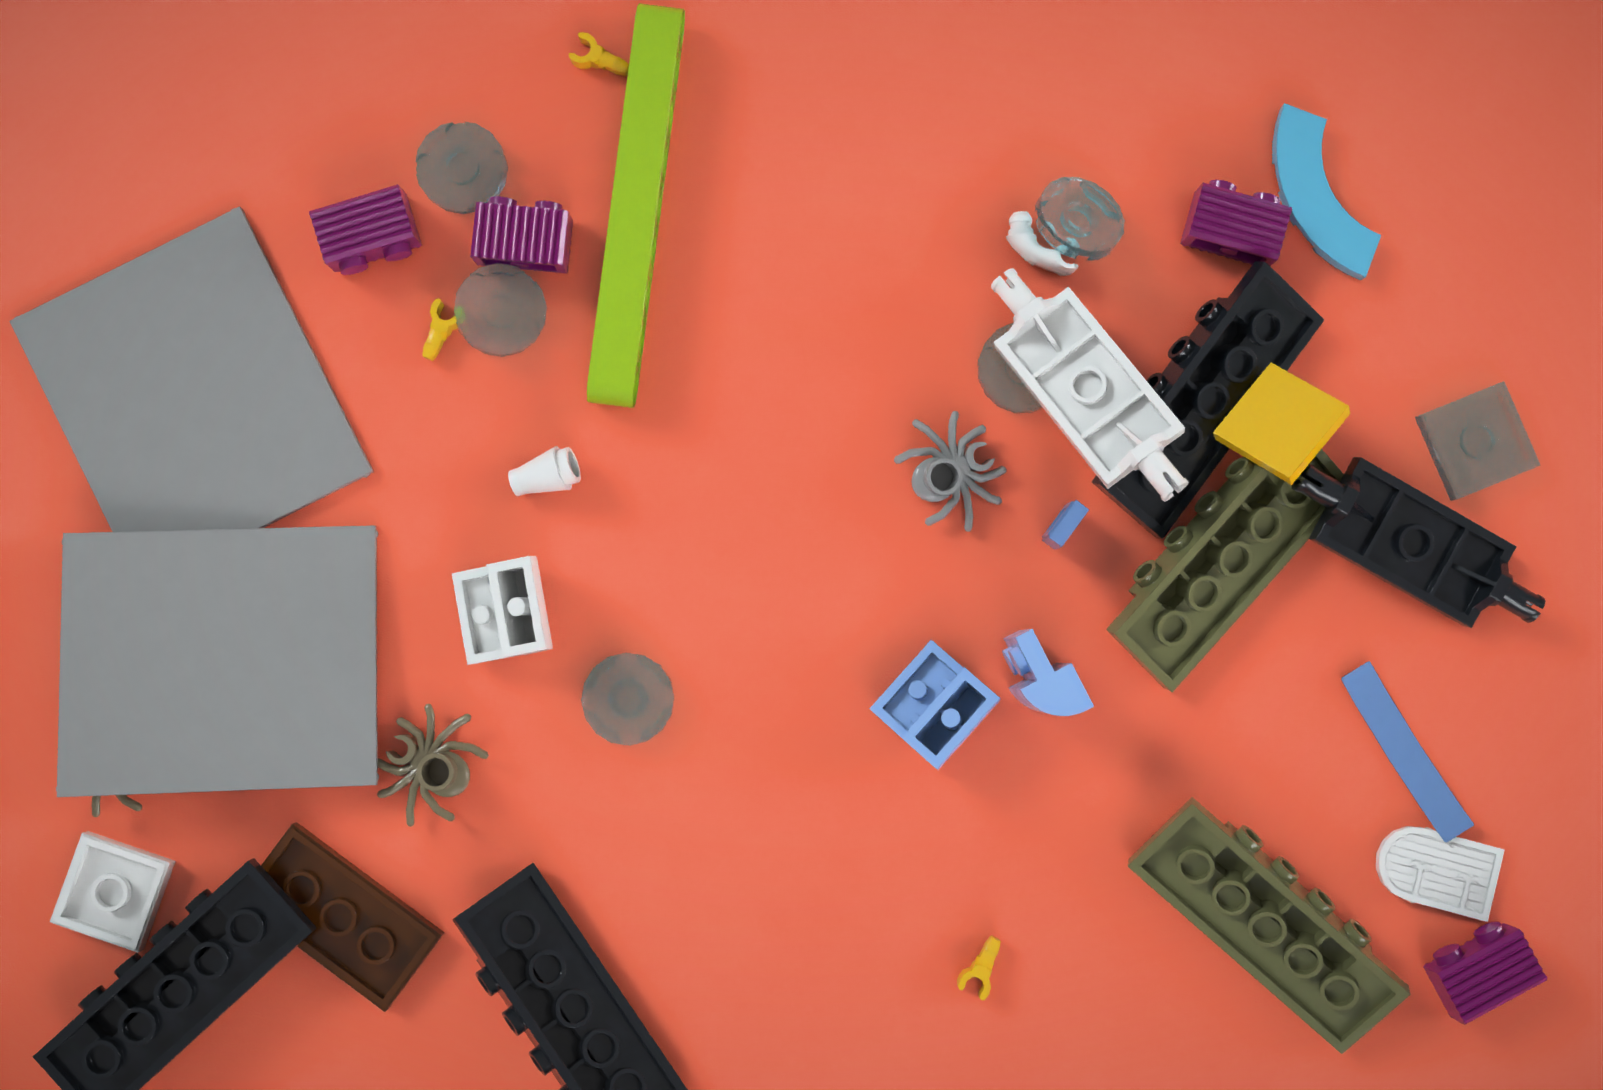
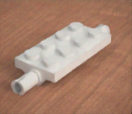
(1088, 386)

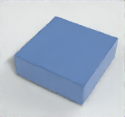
(1064, 524)

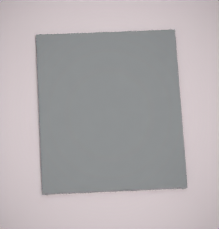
(192, 388)
(218, 660)

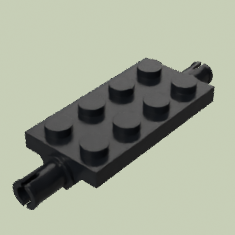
(1415, 543)

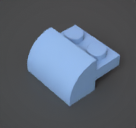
(1045, 686)
(935, 704)

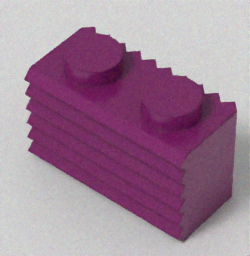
(1236, 223)
(366, 230)
(522, 235)
(1484, 971)

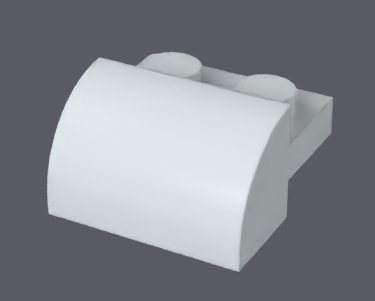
(502, 610)

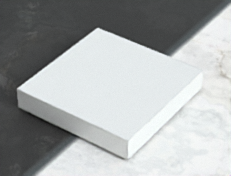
(112, 891)

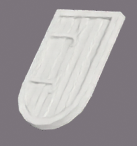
(1440, 874)

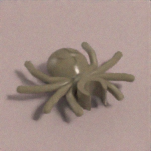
(430, 764)

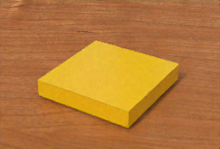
(1281, 423)

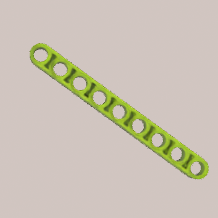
(636, 206)

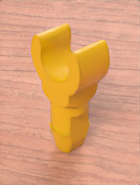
(598, 57)
(439, 331)
(981, 967)

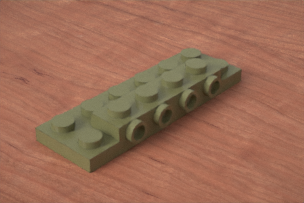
(1215, 568)
(1270, 923)

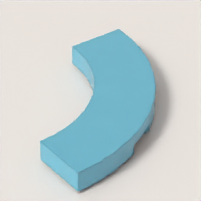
(1306, 189)

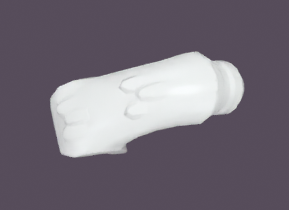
(1025, 243)

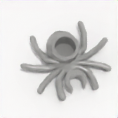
(951, 471)

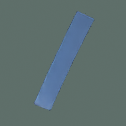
(1406, 752)

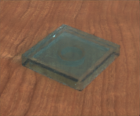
(1477, 441)

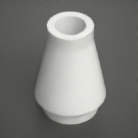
(546, 473)

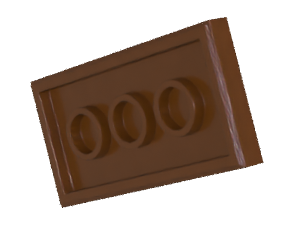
(361, 926)

